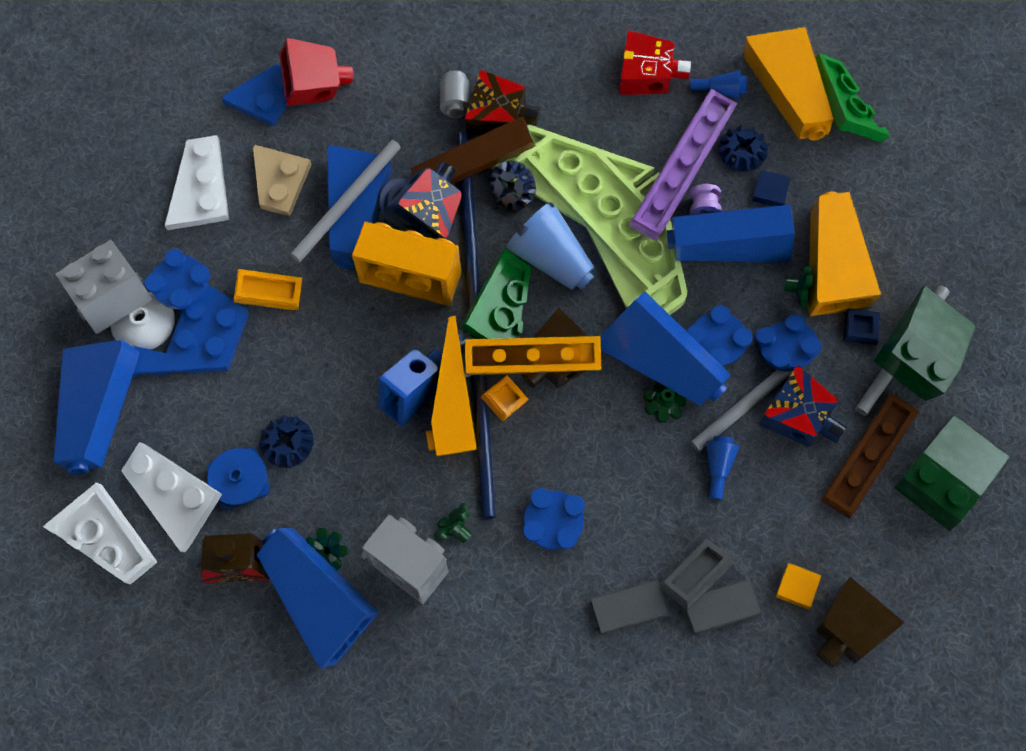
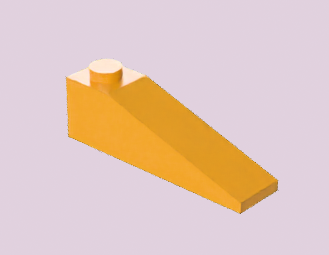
(532, 355)
(451, 416)

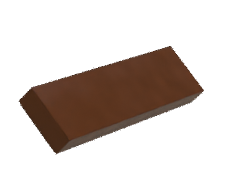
(484, 150)
(869, 456)

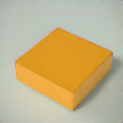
(504, 398)
(798, 586)

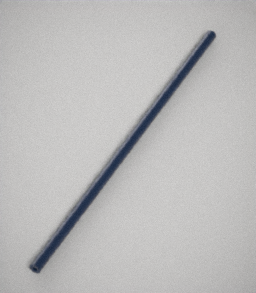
(479, 381)

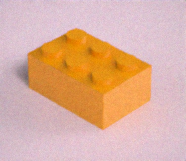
(407, 263)

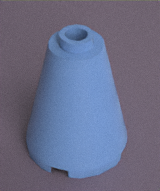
(553, 248)

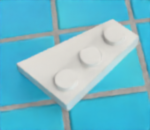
(199, 187)
(171, 494)
(103, 534)

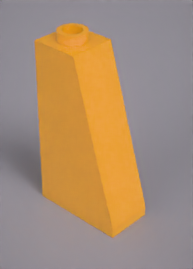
(792, 79)
(839, 258)

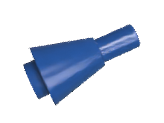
(727, 84)
(721, 456)

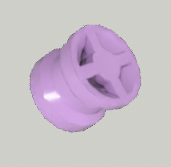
(705, 199)

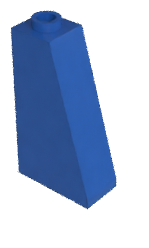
(343, 169)
(734, 236)
(664, 351)
(90, 402)
(316, 595)

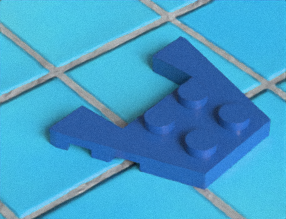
(202, 339)

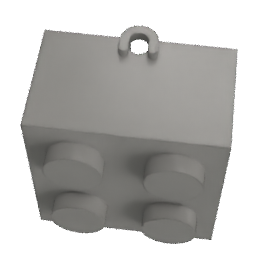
(103, 286)
(406, 558)

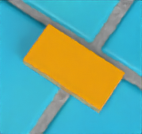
(267, 289)

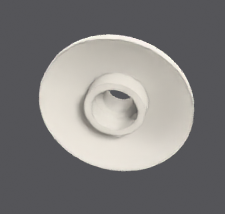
(149, 331)

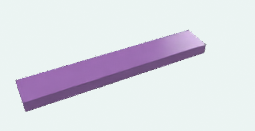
(682, 165)

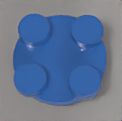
(178, 280)
(721, 335)
(788, 344)
(239, 477)
(554, 519)

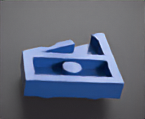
(260, 96)

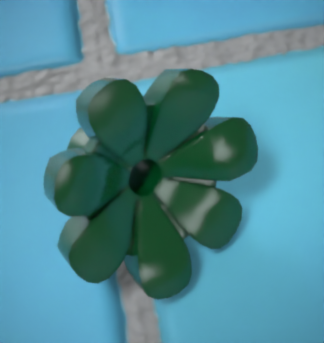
(801, 286)
(664, 402)
(454, 525)
(329, 546)

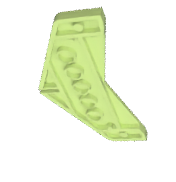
(602, 196)

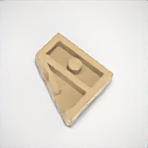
(279, 179)

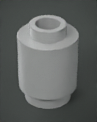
(454, 94)

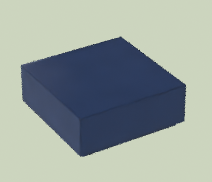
(771, 188)
(861, 326)

